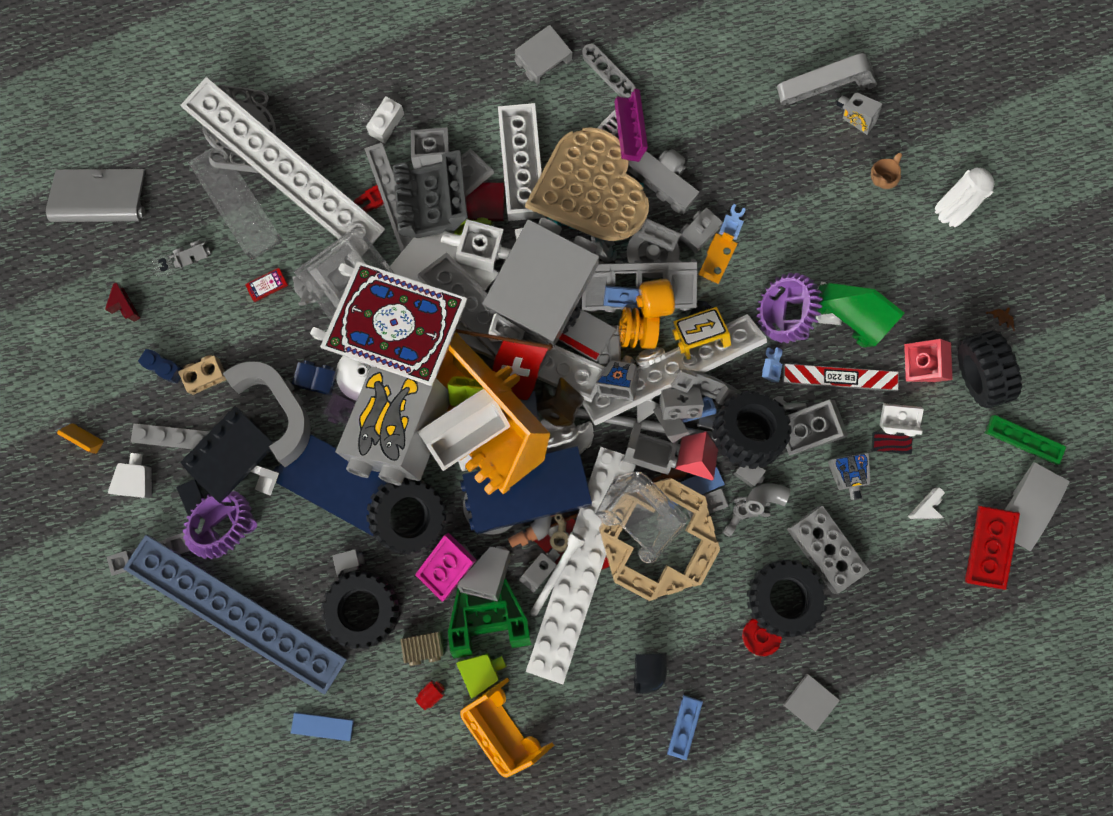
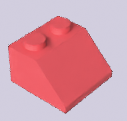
(928, 361)

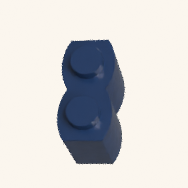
(160, 365)
(314, 378)

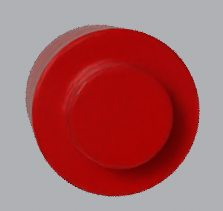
(430, 694)

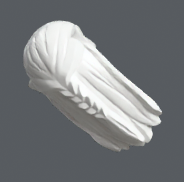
(965, 196)

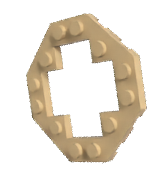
(670, 579)

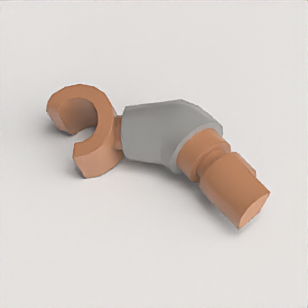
(537, 530)

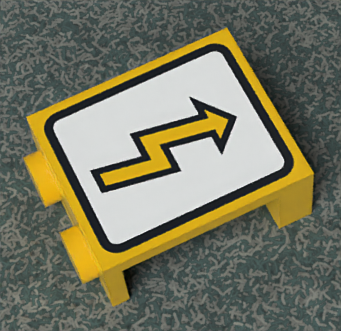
(699, 330)

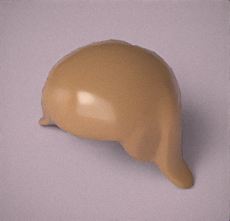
(886, 172)

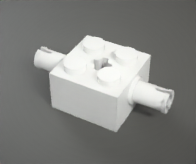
(468, 245)

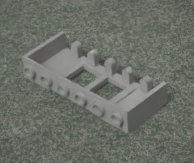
(680, 274)

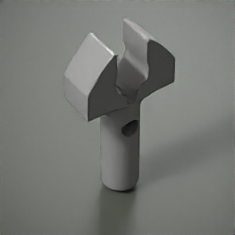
(790, 406)

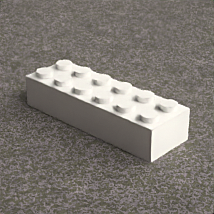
(519, 157)

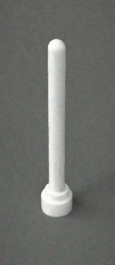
(574, 542)

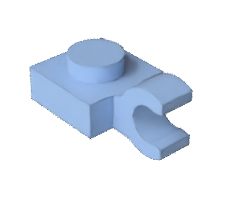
(772, 367)

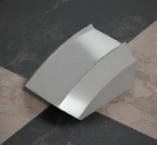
(428, 146)

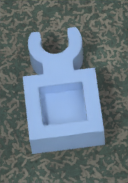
(732, 224)

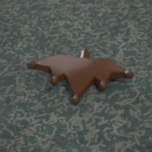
(1003, 317)

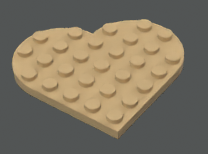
(589, 187)

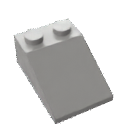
(815, 427)

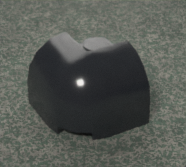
(649, 672)

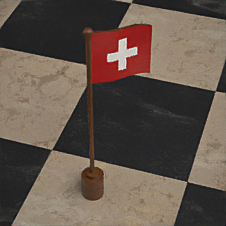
(521, 356)

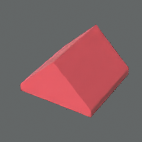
(698, 455)

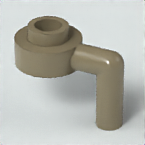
(560, 535)

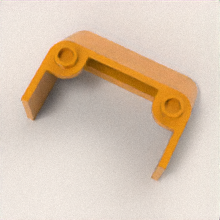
(499, 734)

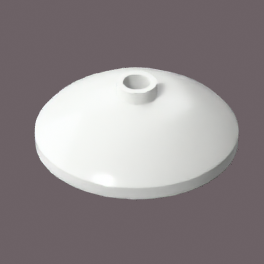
(348, 377)

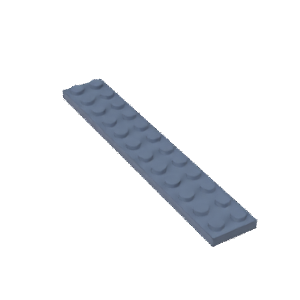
(235, 614)

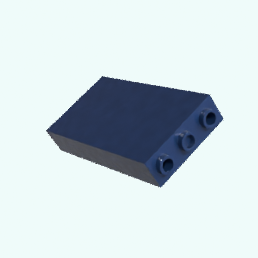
(323, 480)
(547, 490)

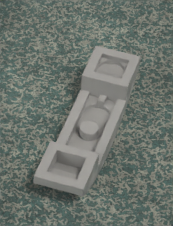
(708, 385)
(118, 561)

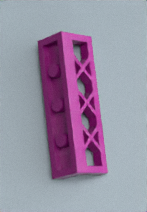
(631, 126)

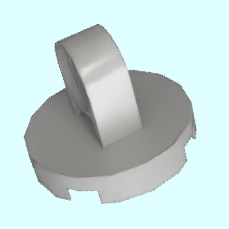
(604, 249)

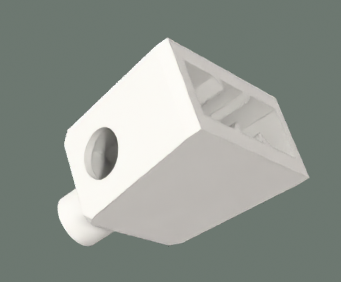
(132, 479)

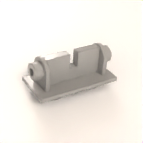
(197, 249)

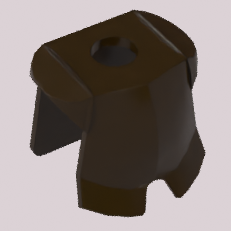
(562, 407)

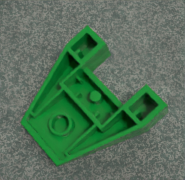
(861, 309)
(480, 616)

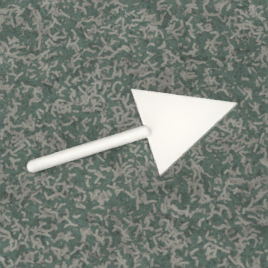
(646, 409)

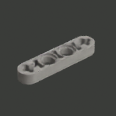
(607, 73)

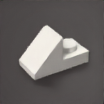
(504, 328)
(925, 508)

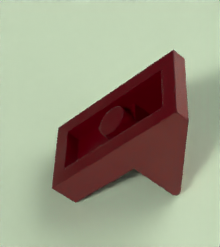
(120, 301)

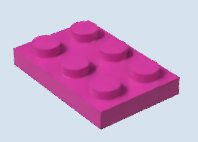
(445, 567)

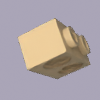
(204, 379)

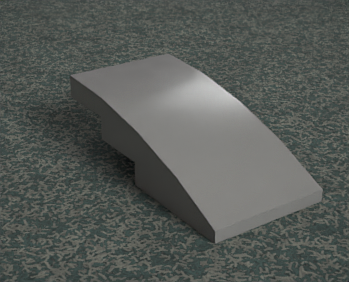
(1036, 501)

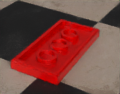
(992, 547)

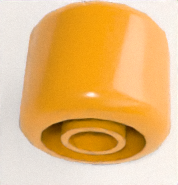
(656, 298)

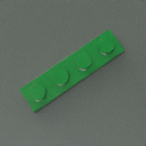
(1025, 439)

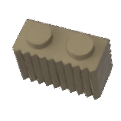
(422, 647)

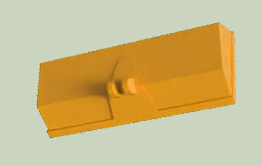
(516, 449)

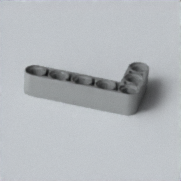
(851, 69)

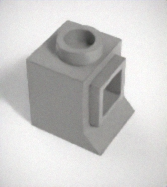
(348, 561)

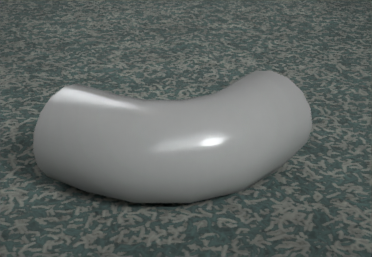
(766, 493)

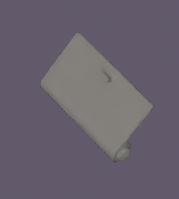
(96, 195)

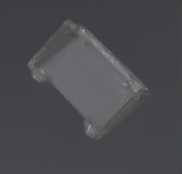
(642, 512)

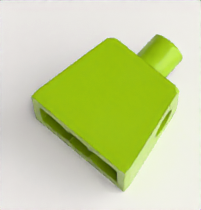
(480, 672)

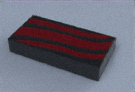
(891, 443)

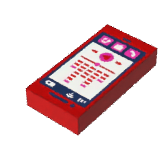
(266, 284)

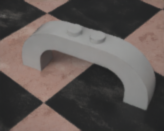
(296, 438)

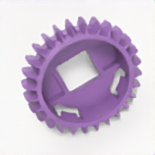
(798, 290)
(208, 541)

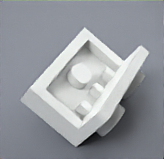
(901, 419)

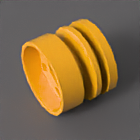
(636, 328)

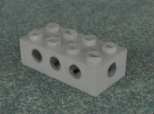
(841, 550)

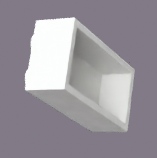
(464, 429)

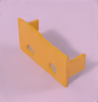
(717, 258)

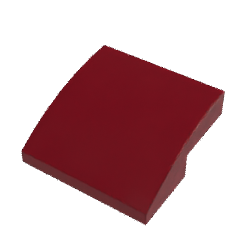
(486, 202)

